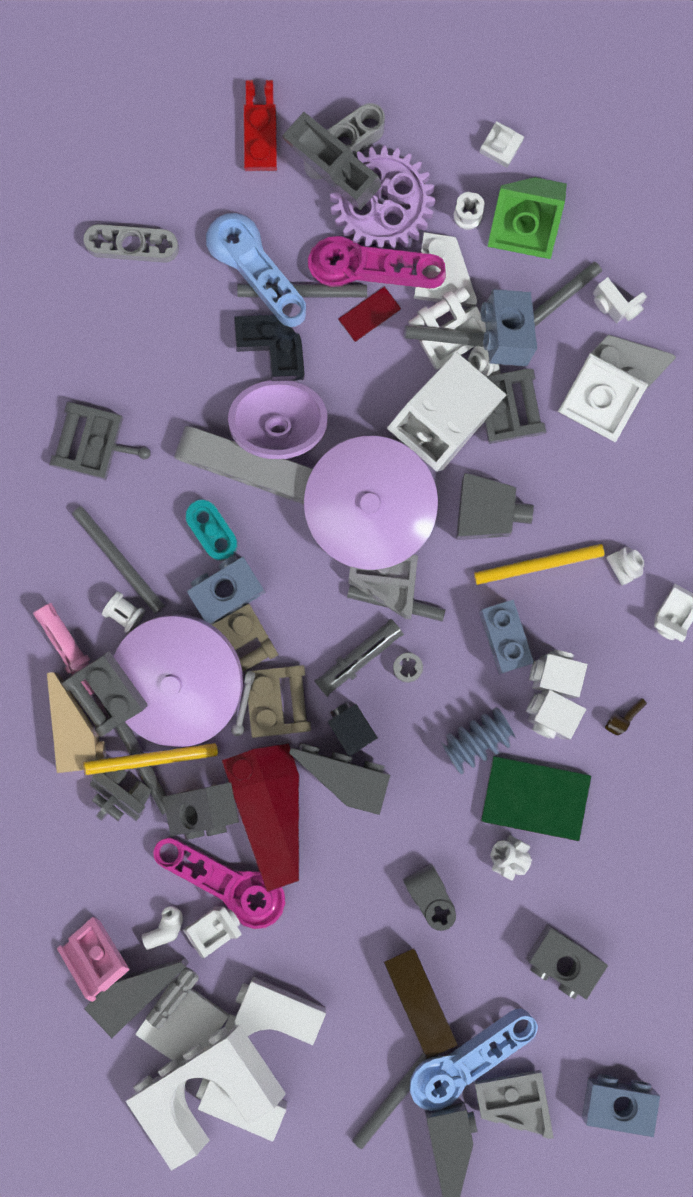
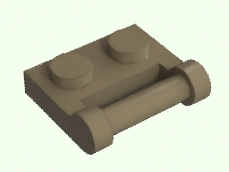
(243, 628)
(266, 702)

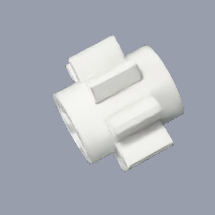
(511, 857)

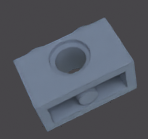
(509, 327)
(245, 590)
(506, 637)
(637, 1118)

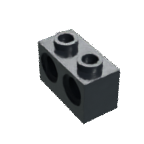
(351, 728)

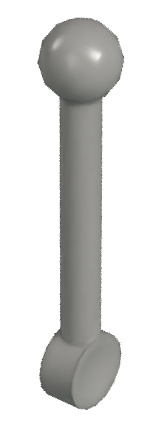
(238, 729)

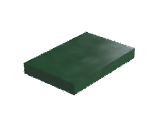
(535, 798)

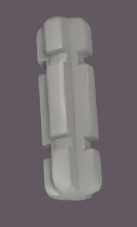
(172, 997)

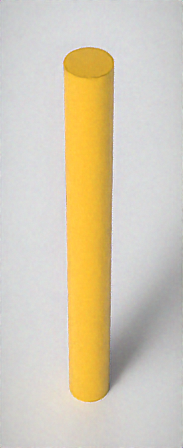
(539, 564)
(150, 759)

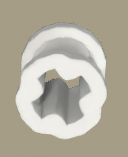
(469, 201)
(123, 612)

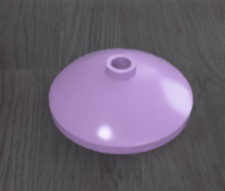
(277, 419)

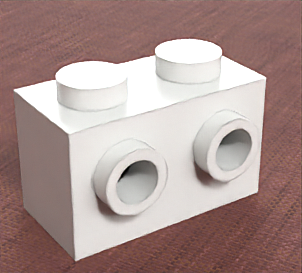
(558, 673)
(554, 715)

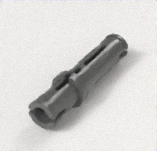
(328, 683)

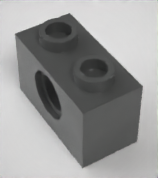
(201, 810)
(585, 970)

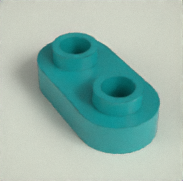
(212, 530)

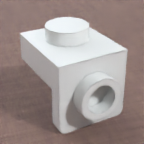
(611, 301)
(675, 614)
(213, 930)

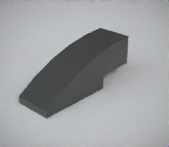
(332, 160)

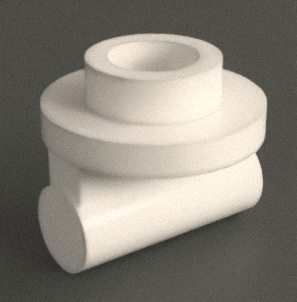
(480, 360)
(626, 564)

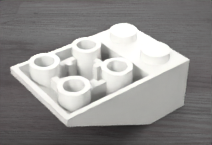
(446, 412)

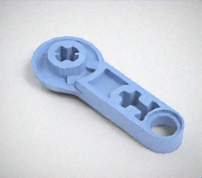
(253, 263)
(468, 1062)

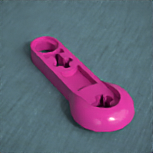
(370, 265)
(227, 885)

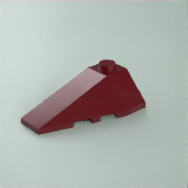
(267, 798)

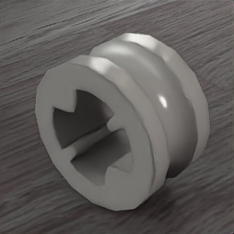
(418, 667)

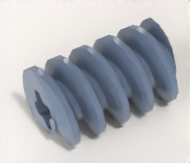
(478, 740)

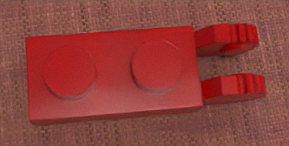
(260, 130)

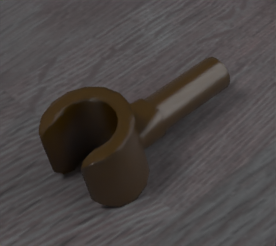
(619, 725)

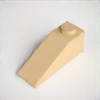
(72, 731)

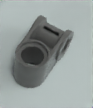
(428, 892)

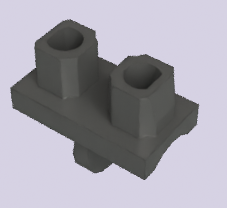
(129, 802)

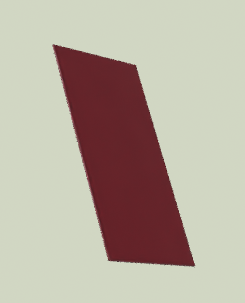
(369, 314)

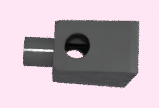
(489, 509)

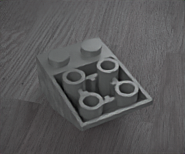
(352, 784)

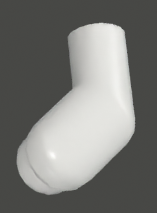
(167, 930)

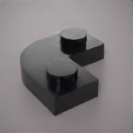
(270, 335)

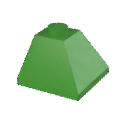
(528, 216)

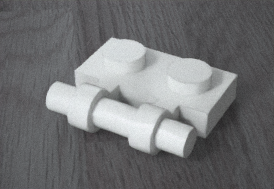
(465, 321)

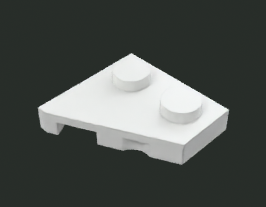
(456, 271)

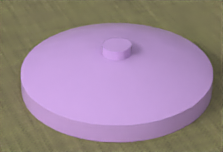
(370, 502)
(184, 676)

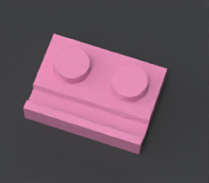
(93, 959)

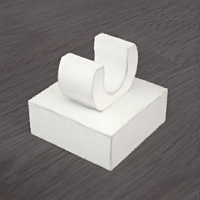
(501, 144)

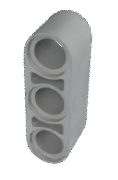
(352, 128)

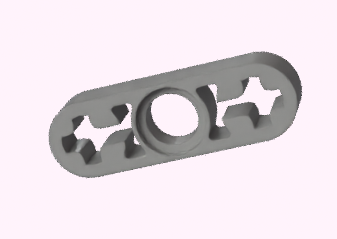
(122, 232)

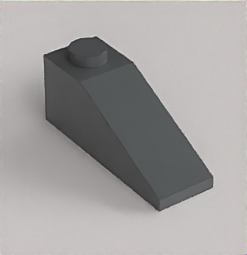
(130, 995)
(452, 1145)

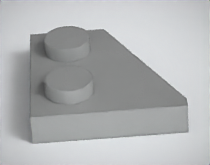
(634, 358)
(389, 585)
(516, 1101)

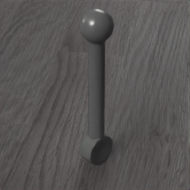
(143, 453)

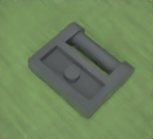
(504, 421)
(96, 442)
(113, 690)

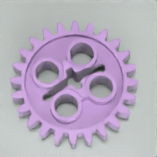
(373, 227)

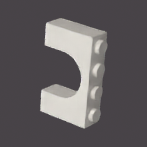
(261, 1009)
(227, 1061)

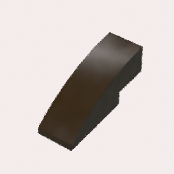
(420, 1003)

